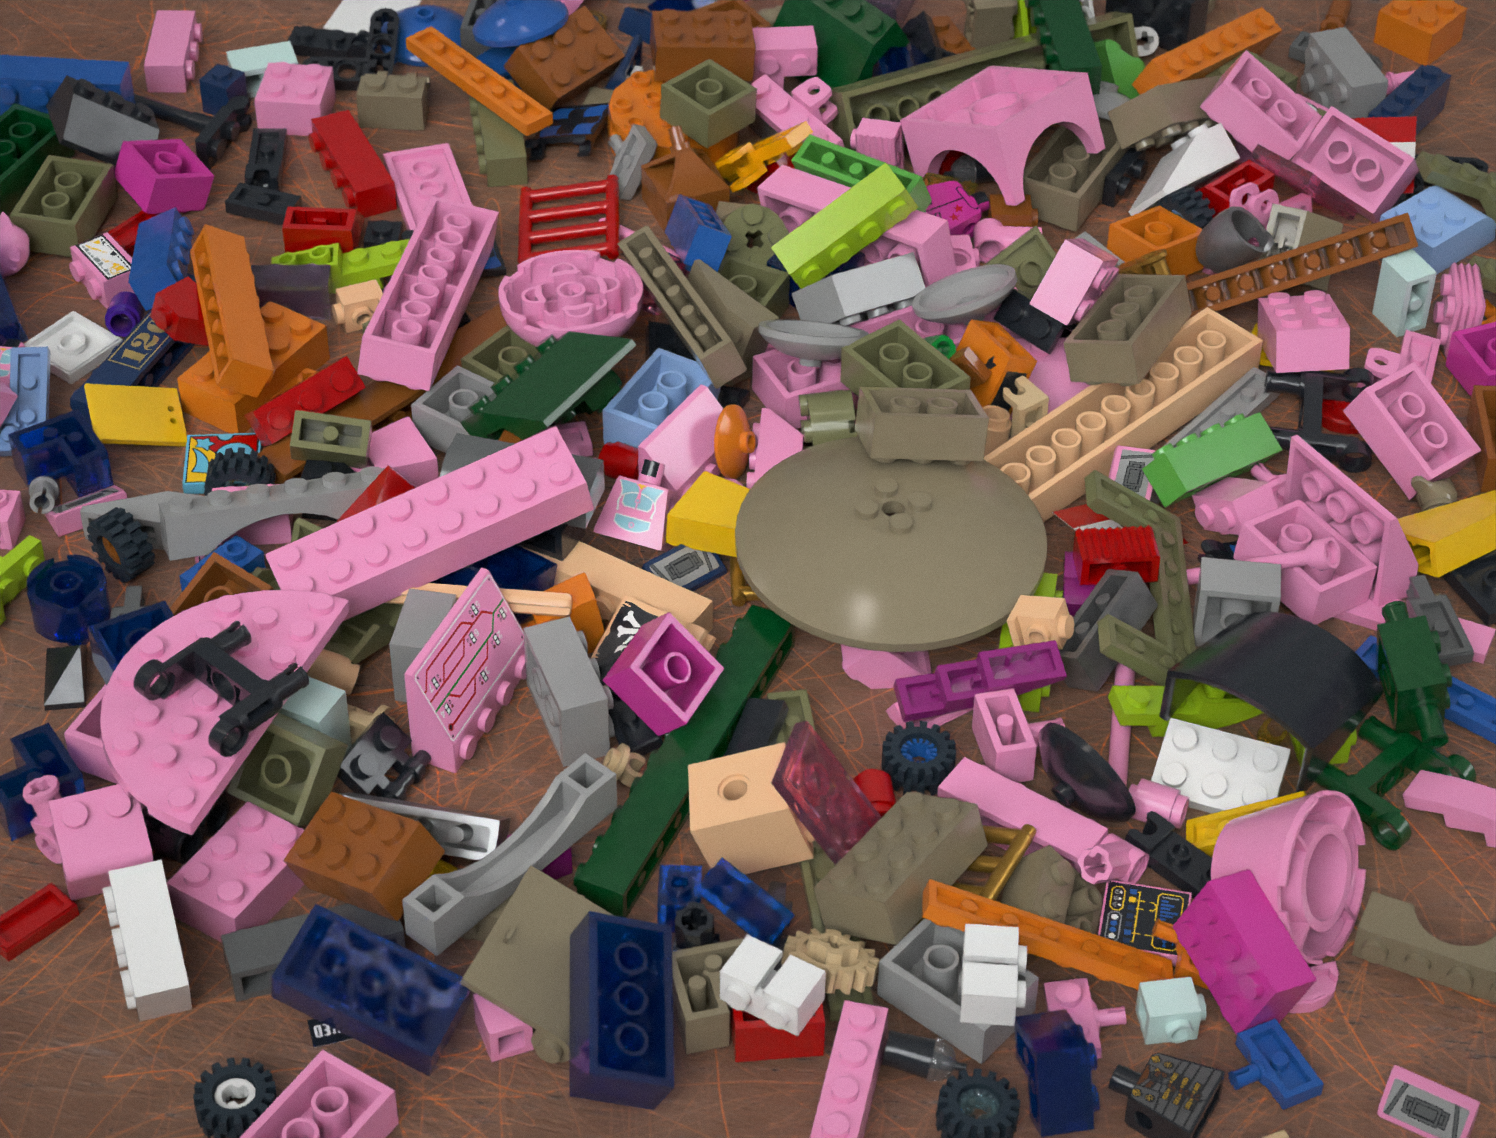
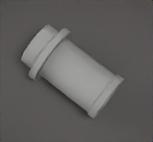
(47, 500)

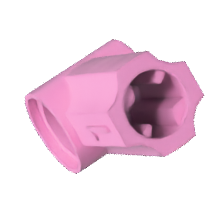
(993, 237)
(1113, 861)

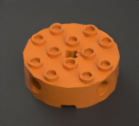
(638, 103)

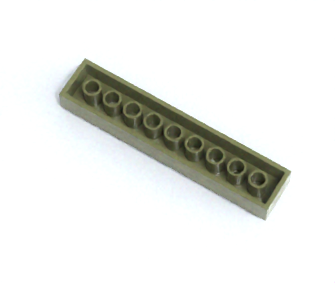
(906, 90)

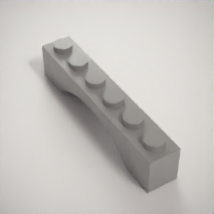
(201, 523)
(456, 901)

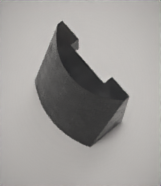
(1289, 673)

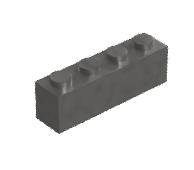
(456, 830)

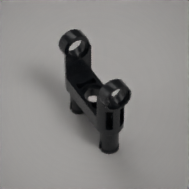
(1311, 389)
(212, 664)

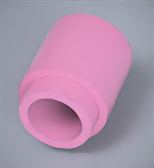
(1160, 799)

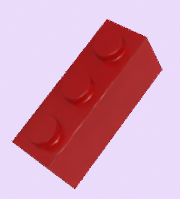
(314, 394)

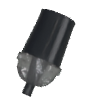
(969, 169)
(921, 1056)

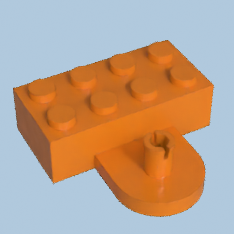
(296, 351)

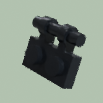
(374, 753)

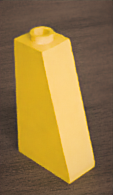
(707, 515)
(1452, 533)

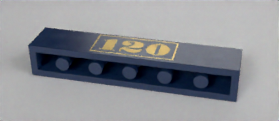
(139, 360)

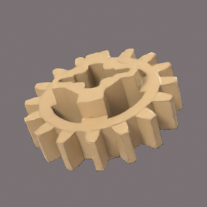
(843, 960)

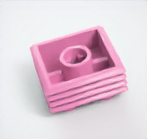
(1461, 303)

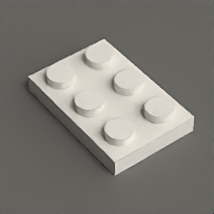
(1219, 767)

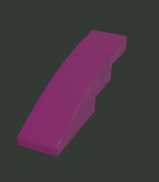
(955, 684)

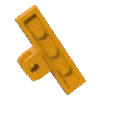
(749, 160)

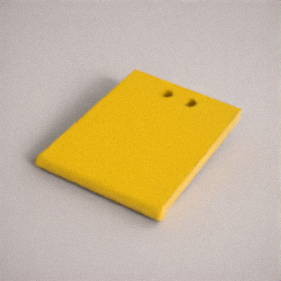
(136, 415)

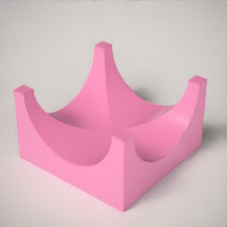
(998, 120)

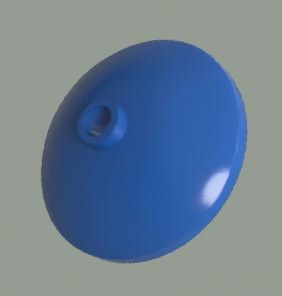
(419, 17)
(519, 22)

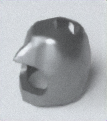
(1225, 240)

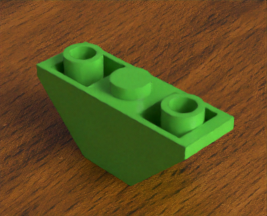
(1119, 67)

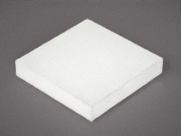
(75, 346)

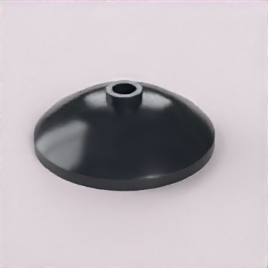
(1083, 776)

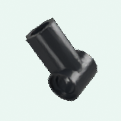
(694, 927)

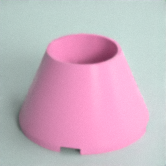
(1304, 864)

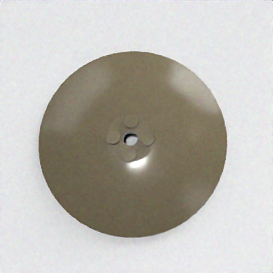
(906, 582)

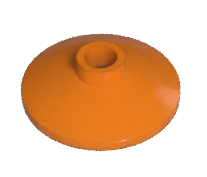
(733, 441)

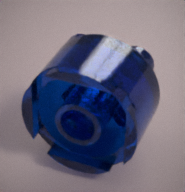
(68, 598)

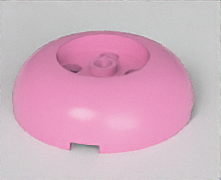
(570, 294)

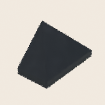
(65, 677)

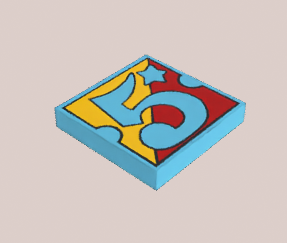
(202, 449)

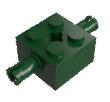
(1413, 674)

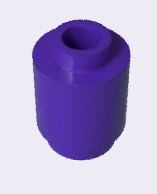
(124, 313)

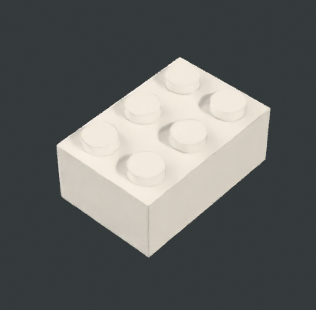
(147, 941)

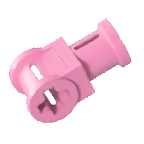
(38, 794)

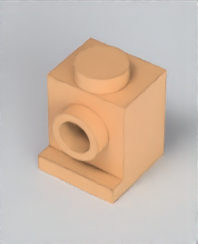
(356, 304)
(1040, 620)

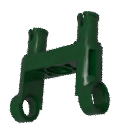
(1398, 758)

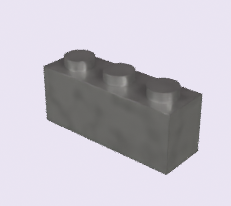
(1121, 596)

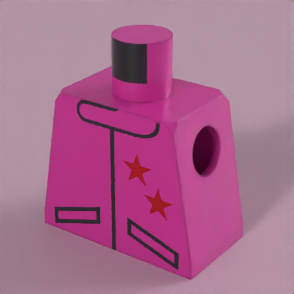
(957, 206)

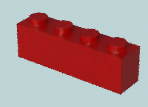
(352, 164)

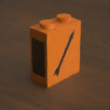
(1001, 356)

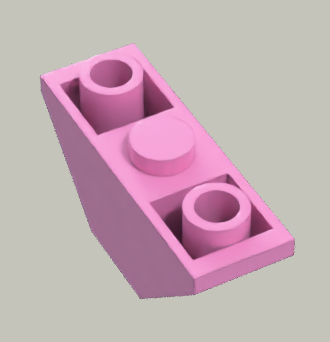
(775, 443)

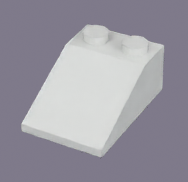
(1189, 164)

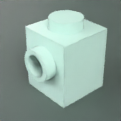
(1169, 1010)

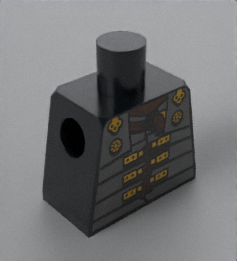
(1169, 1096)

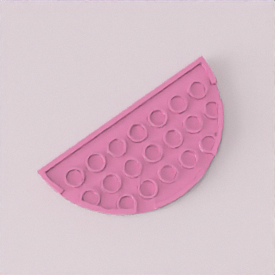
(162, 745)

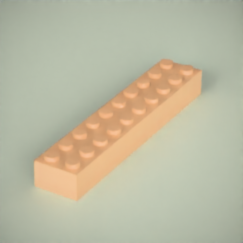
(1084, 431)

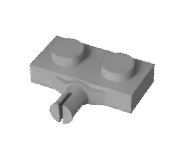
(630, 155)

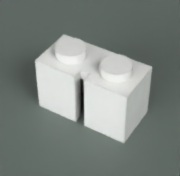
(991, 975)
(780, 998)

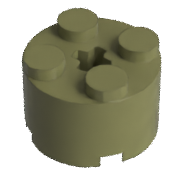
(761, 225)
(828, 416)

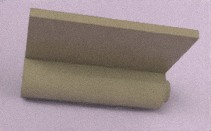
(528, 960)

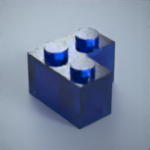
(62, 449)
(35, 755)
(1057, 1072)

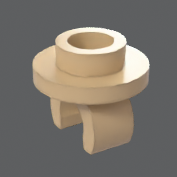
(624, 763)

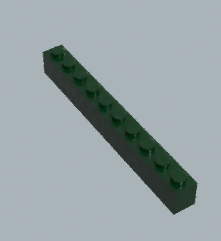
(659, 800)

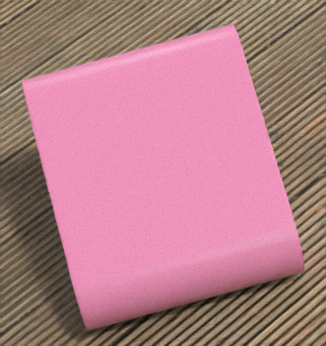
(98, 835)

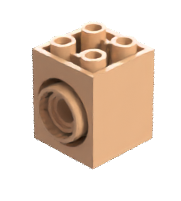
(743, 815)

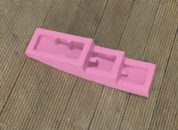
(1461, 802)

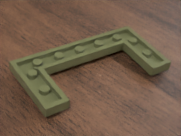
(1468, 181)
(1173, 614)

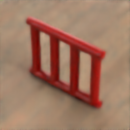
(610, 227)

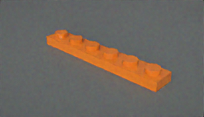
(479, 81)
(1045, 937)

